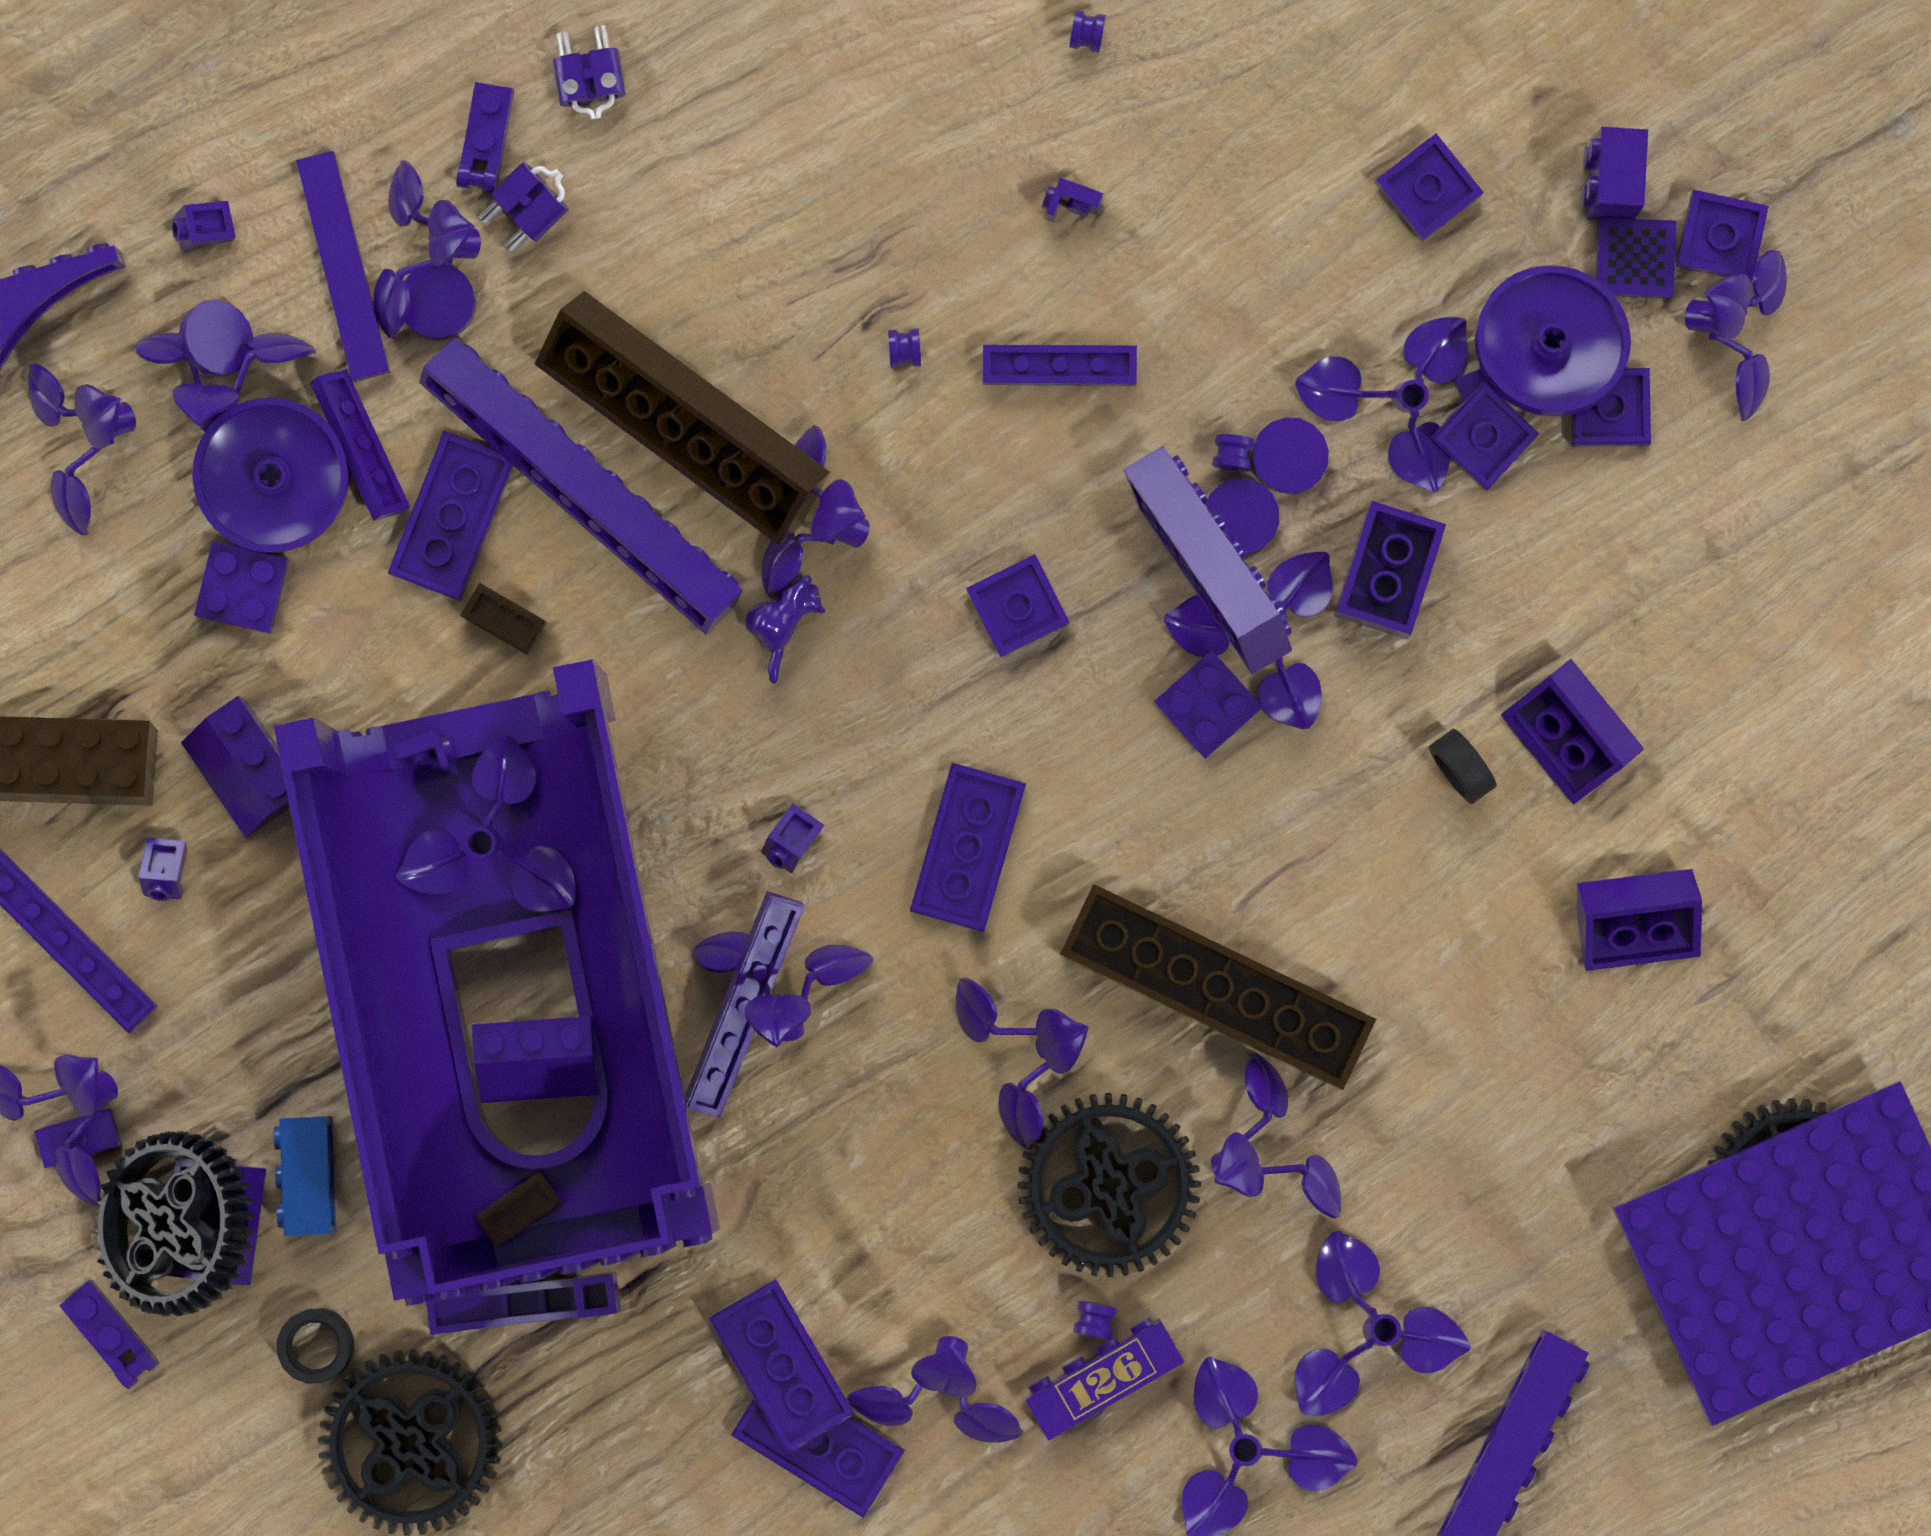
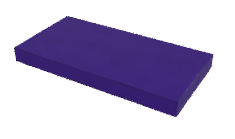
(451, 516)
(967, 847)
(781, 1366)
(843, 1463)

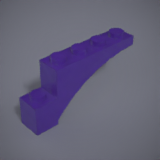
(35, 290)
(527, 1303)

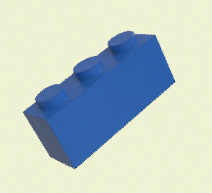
(306, 1176)

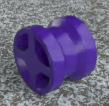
(1087, 31)
(904, 348)
(1232, 452)
(1095, 1319)

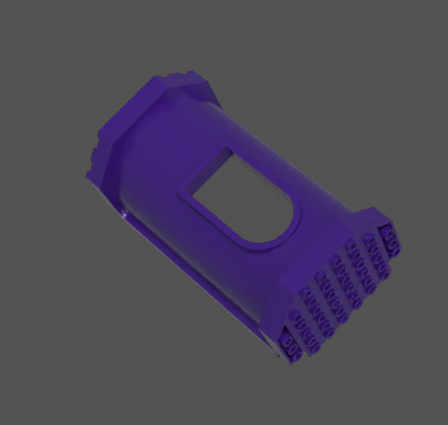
(398, 1008)

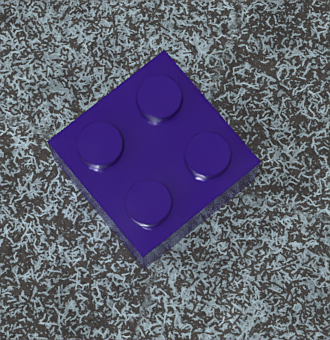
(1616, 173)

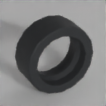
(1462, 766)
(285, 1345)

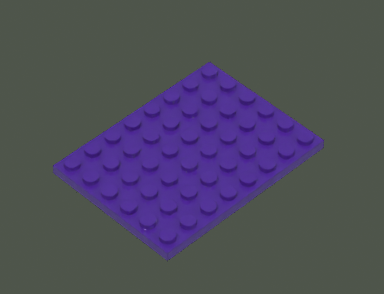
(1792, 1252)

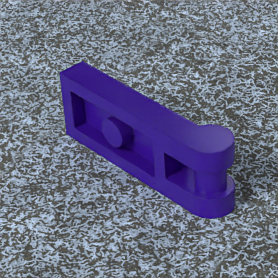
(485, 136)
(108, 1333)

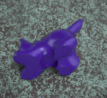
(777, 620)

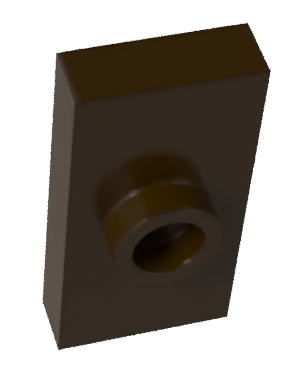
(503, 618)
(518, 1209)

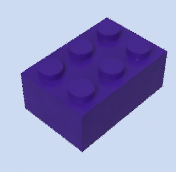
(1389, 570)

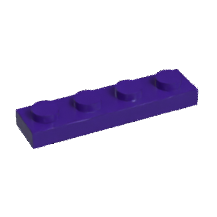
(1060, 365)
(361, 444)

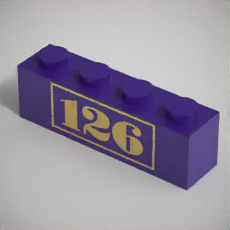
(1104, 1378)

